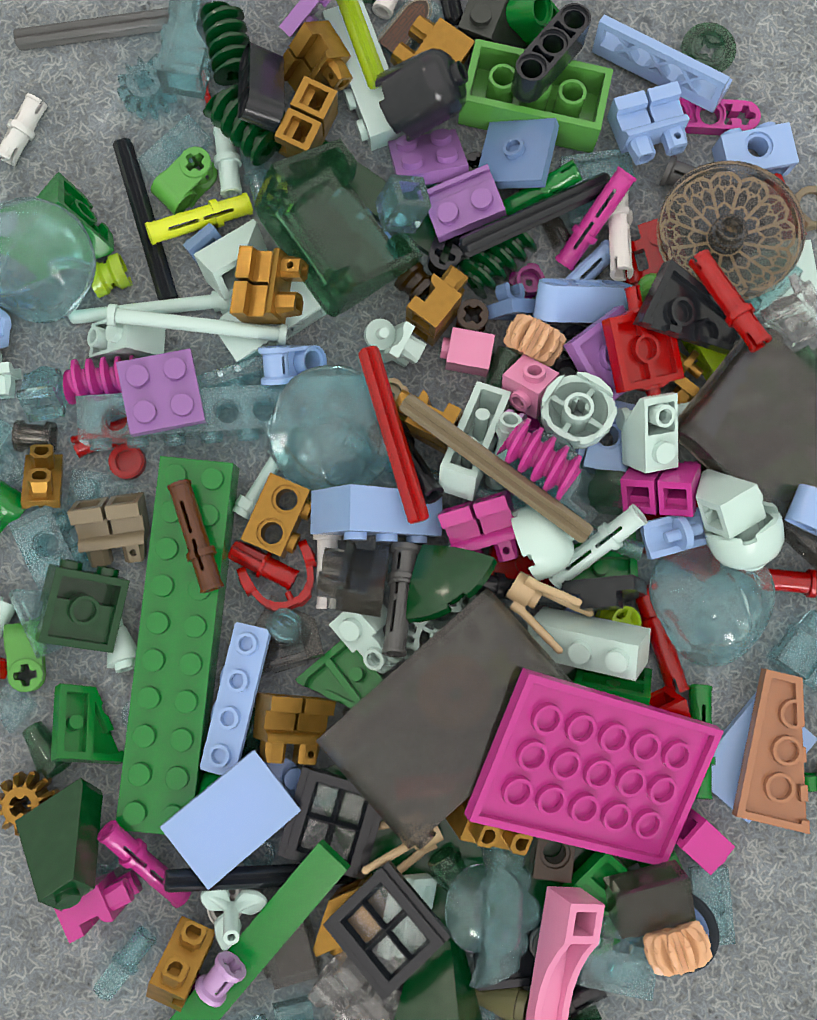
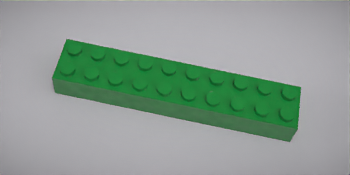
(175, 651)

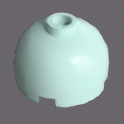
(578, 409)
(542, 543)
(752, 547)

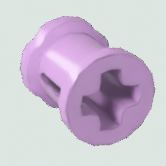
(220, 979)

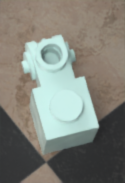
(366, 636)

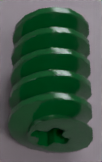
(225, 39)
(252, 140)
(491, 263)

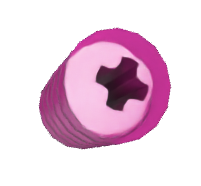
(91, 379)
(542, 458)

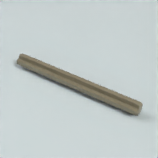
(496, 468)

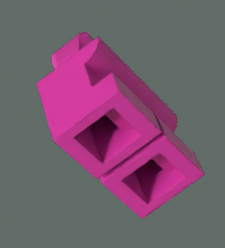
(666, 490)
(482, 525)
(102, 903)

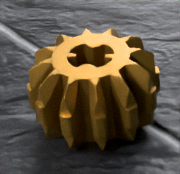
(21, 787)

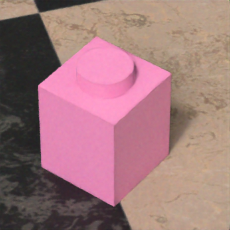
(468, 351)

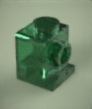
(605, 492)

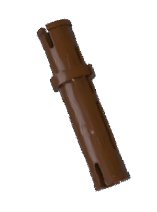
(195, 536)

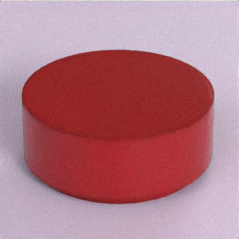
(127, 462)

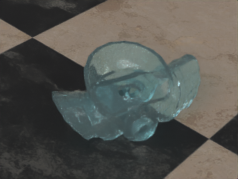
(491, 914)

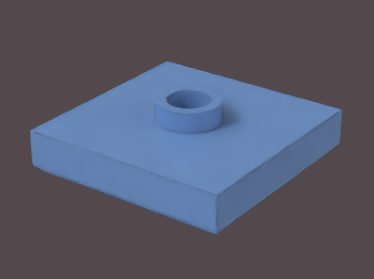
(520, 152)

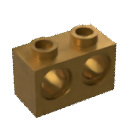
(268, 513)

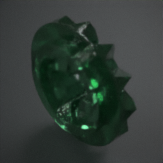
(714, 37)

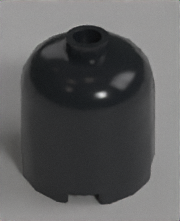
(422, 92)

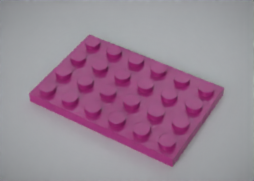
(592, 770)

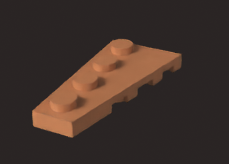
(772, 767)

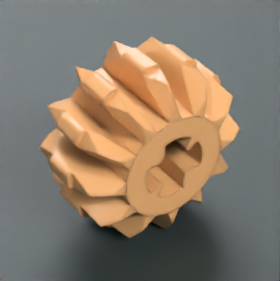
(534, 339)
(677, 949)

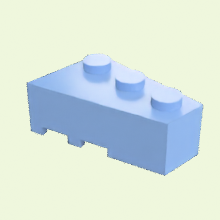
(369, 511)

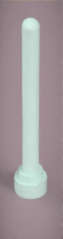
(168, 306)

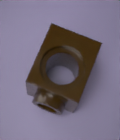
(551, 868)

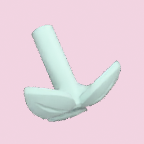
(228, 924)

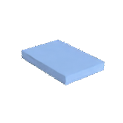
(731, 752)
(230, 819)

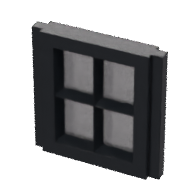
(345, 825)
(387, 930)

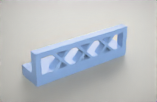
(659, 63)

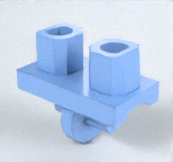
(672, 534)

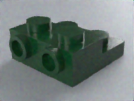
(81, 606)

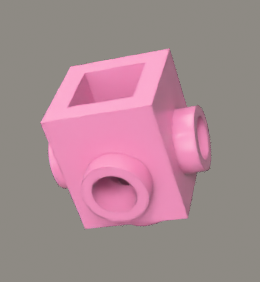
(527, 383)

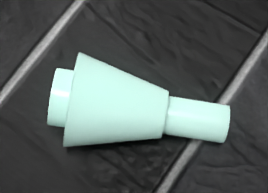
(124, 651)

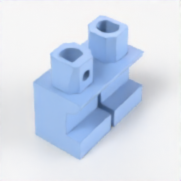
(647, 120)

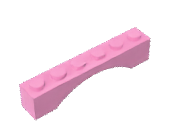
(566, 939)

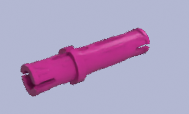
(569, 254)
(115, 838)

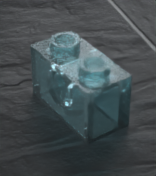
(33, 534)

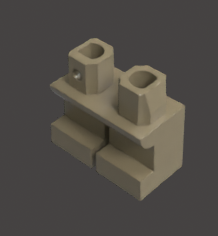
(109, 525)

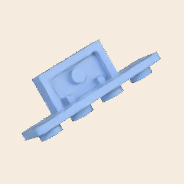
(235, 698)

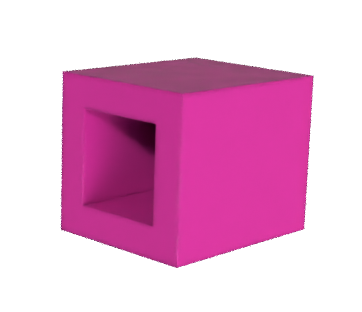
(703, 842)

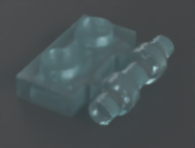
(618, 970)

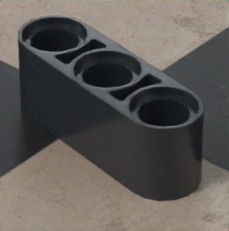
(550, 52)
(261, 87)

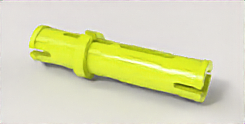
(238, 206)

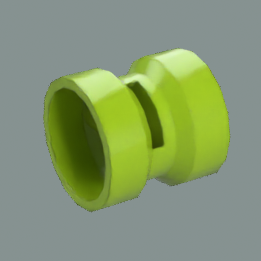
(110, 275)

